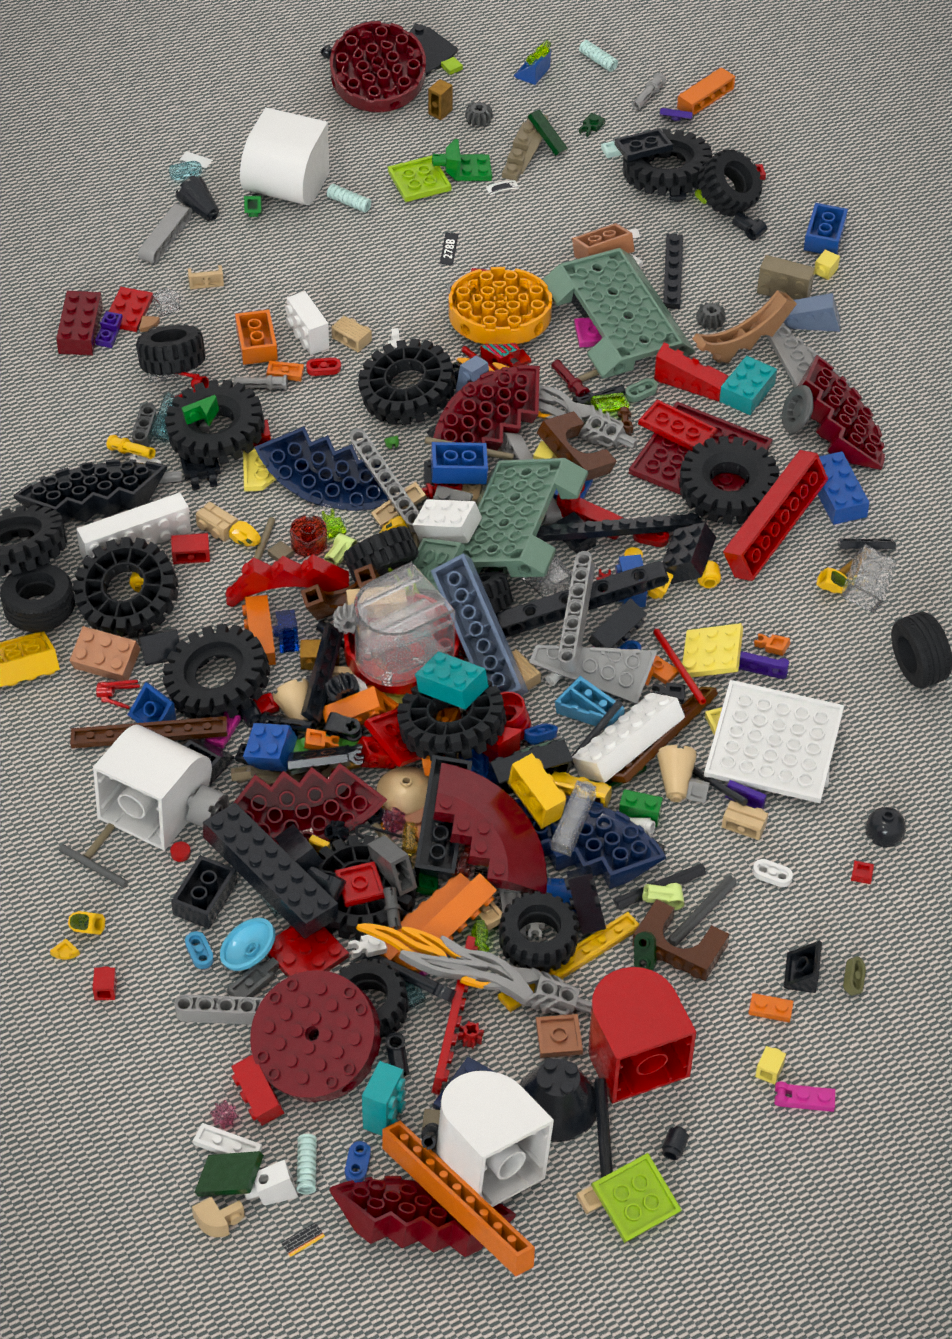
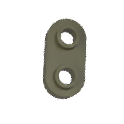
(854, 976)

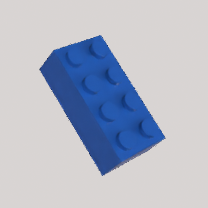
(842, 492)

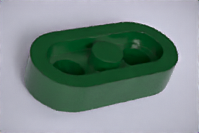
(646, 952)

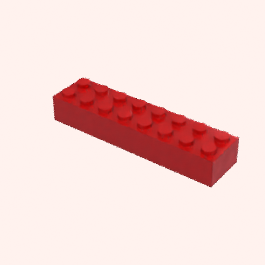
(775, 515)

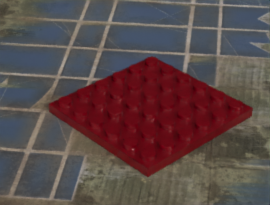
(662, 458)

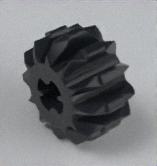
(341, 686)

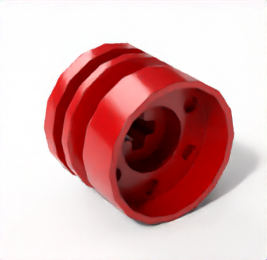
(516, 712)

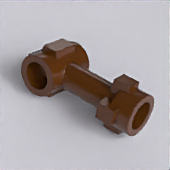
(624, 413)

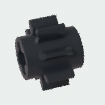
(336, 831)

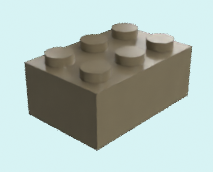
(786, 277)

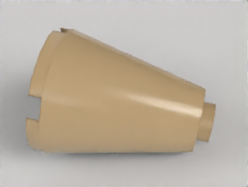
(291, 698)
(676, 770)

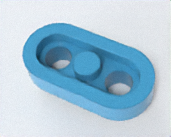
(200, 951)

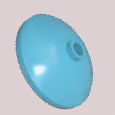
(247, 944)

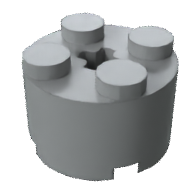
(205, 804)

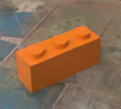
(358, 706)

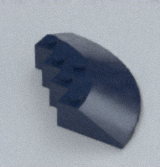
(320, 472)
(606, 843)

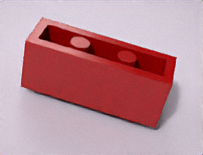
(256, 1091)

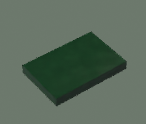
(229, 1174)

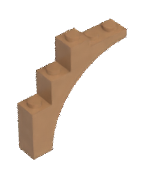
(746, 334)

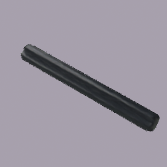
(680, 878)
(603, 1127)

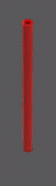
(679, 666)

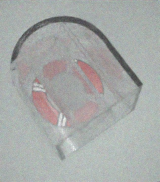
(400, 626)

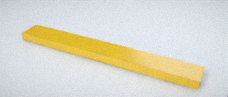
(587, 951)

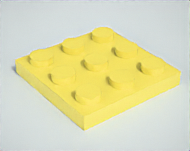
(713, 650)

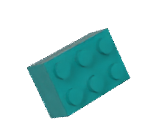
(748, 385)
(452, 680)
(383, 1098)

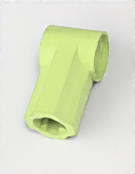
(340, 545)
(669, 894)

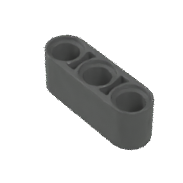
(144, 424)

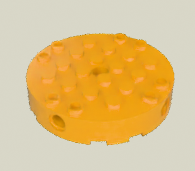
(500, 306)

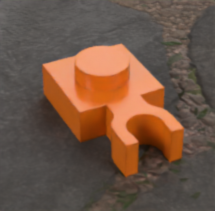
(775, 644)
(317, 739)

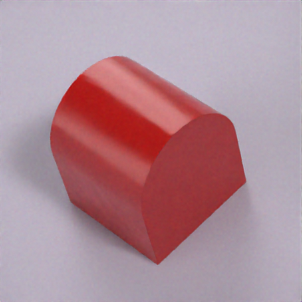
(639, 1033)

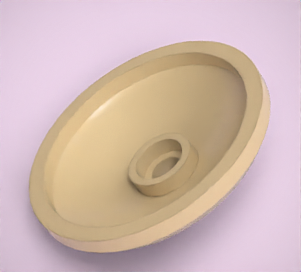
(404, 796)

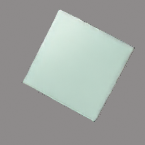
(610, 149)

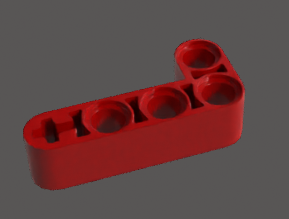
(585, 510)

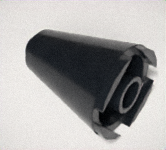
(197, 196)

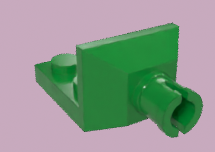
(463, 166)

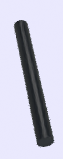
(601, 725)
(721, 787)

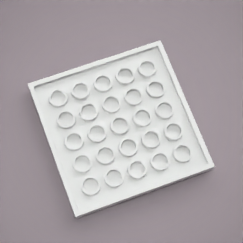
(774, 741)

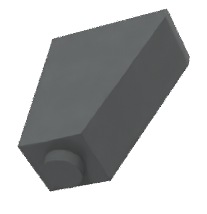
(393, 864)

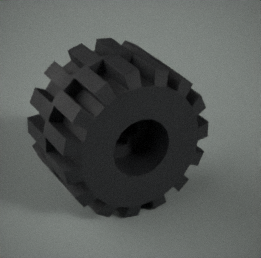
(497, 589)

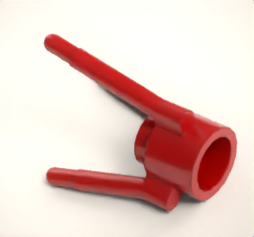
(196, 379)
(106, 690)

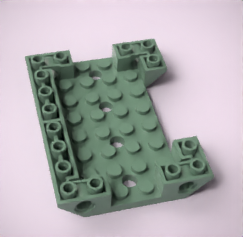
(633, 298)
(513, 511)

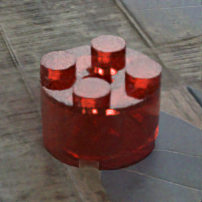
(308, 536)

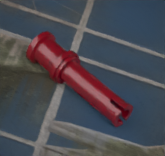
(574, 384)

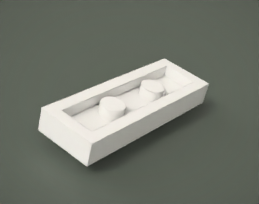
(222, 1141)

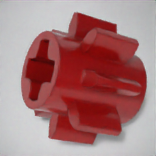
(470, 1034)

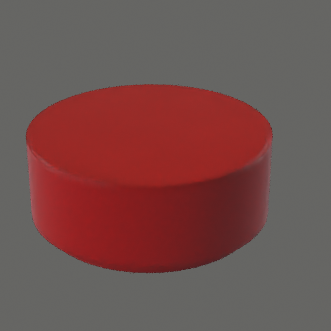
(180, 851)

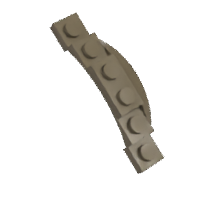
(523, 150)
(242, 774)

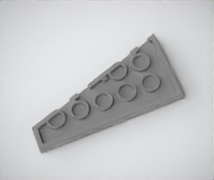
(793, 354)
(609, 669)

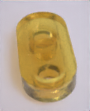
(409, 835)

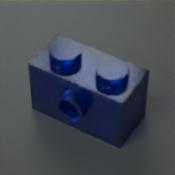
(286, 631)

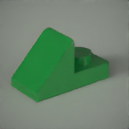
(205, 408)

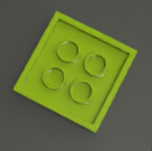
(418, 179)
(636, 1197)

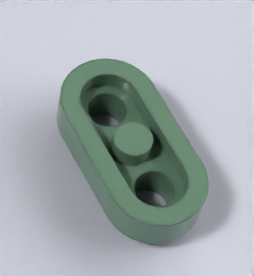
(641, 390)

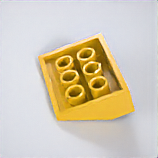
(26, 658)

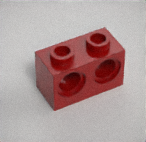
(374, 754)

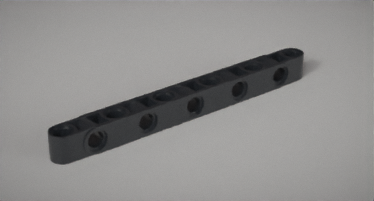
(554, 606)

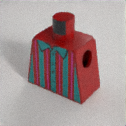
(501, 353)

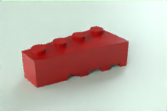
(687, 373)

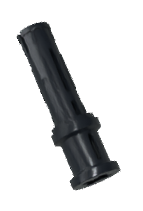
(586, 398)
(275, 719)
(429, 1130)

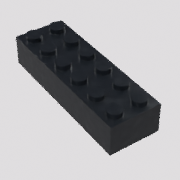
(435, 852)

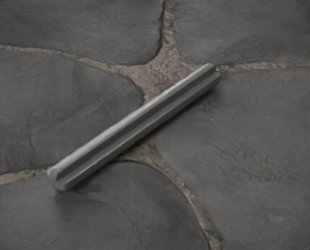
(702, 910)

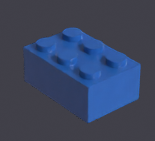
(825, 228)
(459, 463)

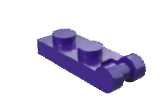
(764, 665)

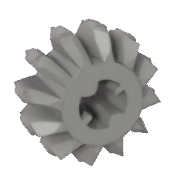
(344, 618)

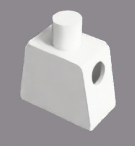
(273, 1184)

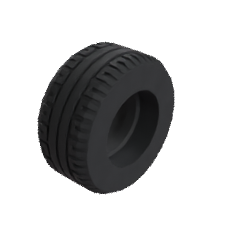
(42, 613)
(921, 649)

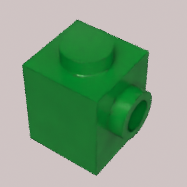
(252, 205)

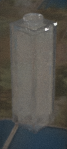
(573, 817)

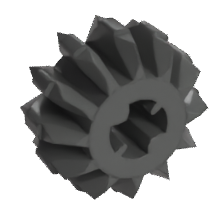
(478, 114)
(710, 316)

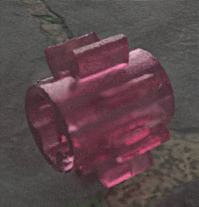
(393, 820)
(227, 1118)

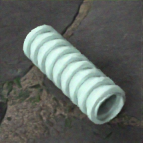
(598, 55)
(349, 198)
(306, 1164)

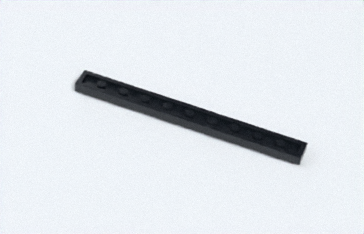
(620, 527)

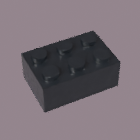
(689, 552)
(204, 891)

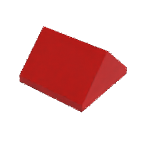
(506, 744)

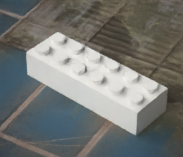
(151, 522)
(628, 737)

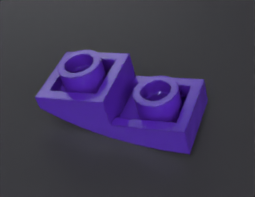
(109, 329)

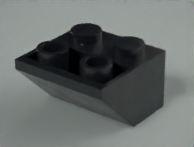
(219, 758)

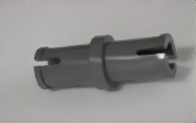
(392, 908)

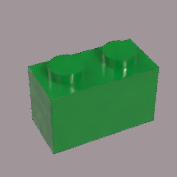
(641, 805)

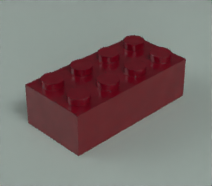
(79, 323)

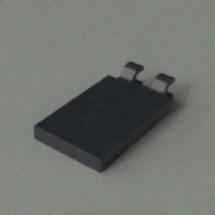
(195, 472)
(326, 756)

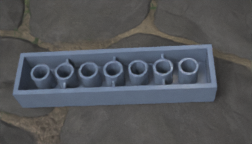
(478, 624)

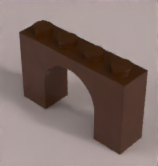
(566, 426)
(324, 603)
(696, 960)

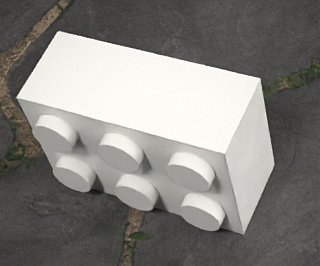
(307, 323)
(447, 520)

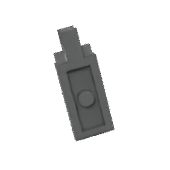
(254, 979)

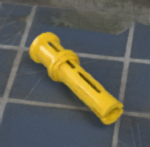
(125, 446)

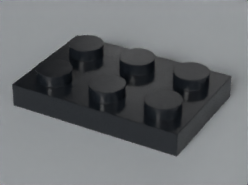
(643, 144)

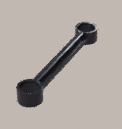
(416, 979)

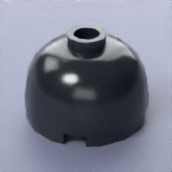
(885, 827)

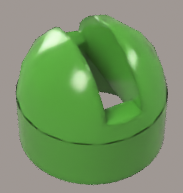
(391, 440)

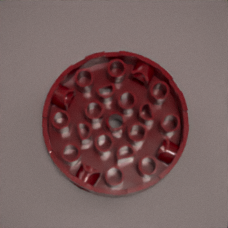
(377, 66)
(285, 1032)

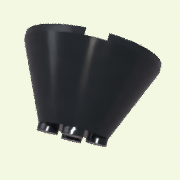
(564, 1095)

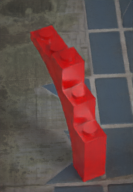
(260, 576)

